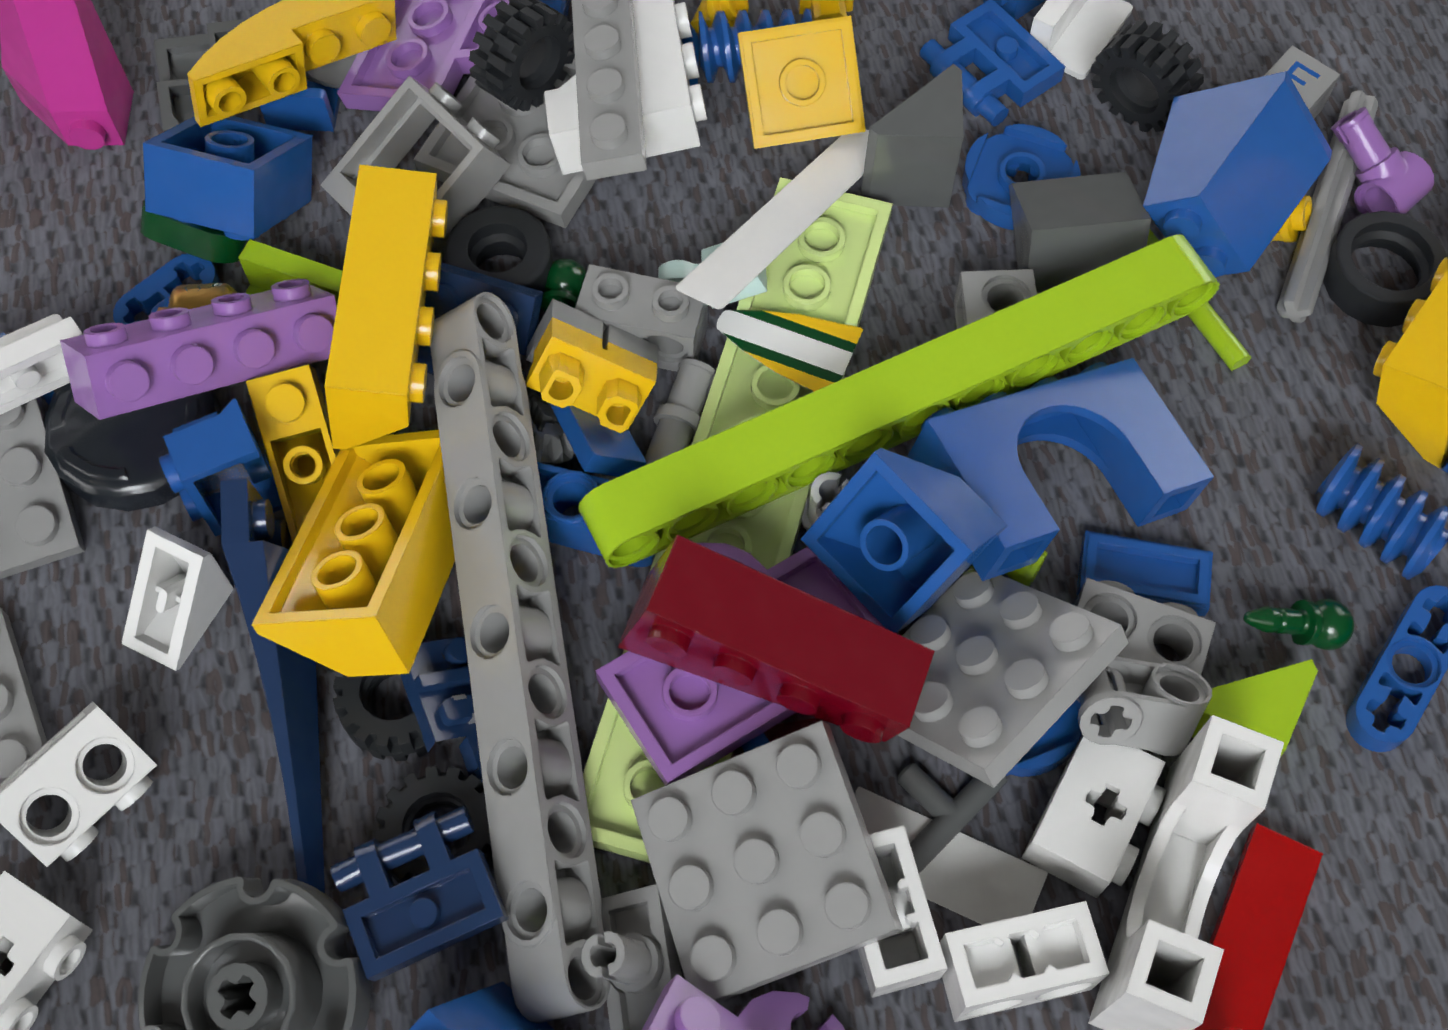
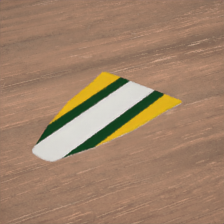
(793, 345)

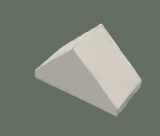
(173, 598)

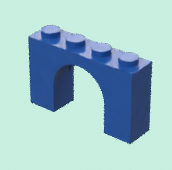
(1103, 414)

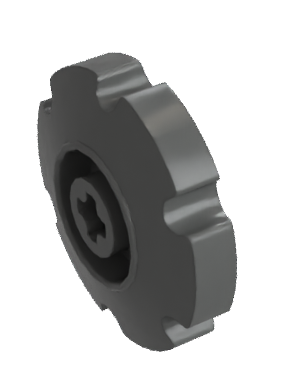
(255, 963)

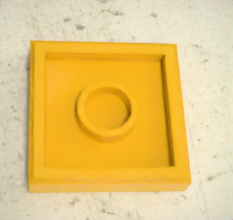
(801, 82)

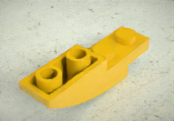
(275, 49)

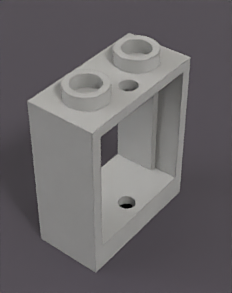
(400, 127)

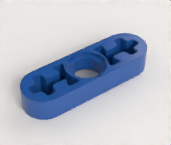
(1384, 681)

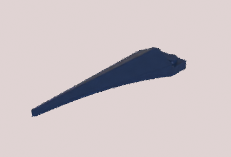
(255, 550)

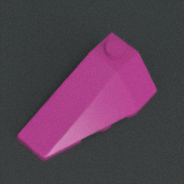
(66, 70)

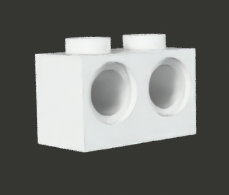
(59, 772)
(1022, 961)

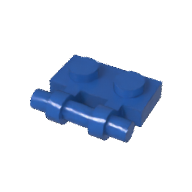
(1003, 52)

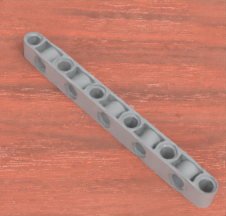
(516, 663)

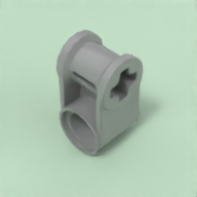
(1144, 706)

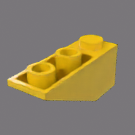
(295, 437)

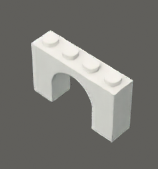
(1157, 963)

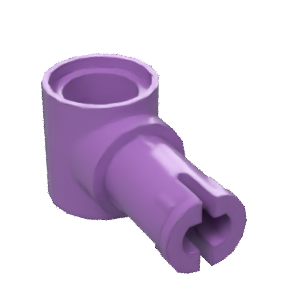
(1387, 177)

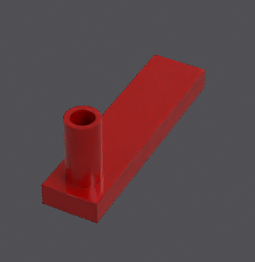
(1258, 927)

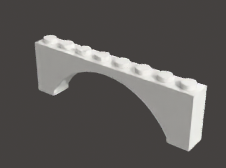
(667, 98)

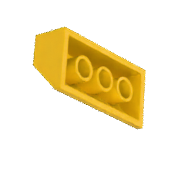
(382, 304)
(1416, 373)
(366, 560)

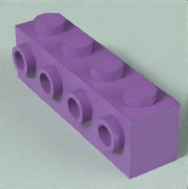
(200, 348)

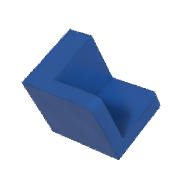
(306, 110)

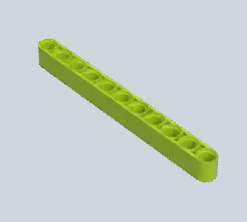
(892, 399)

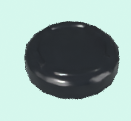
(117, 457)

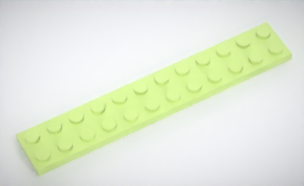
(817, 276)

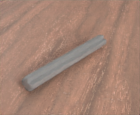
(1328, 208)

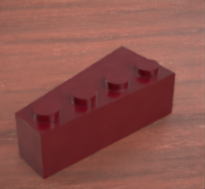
(776, 643)

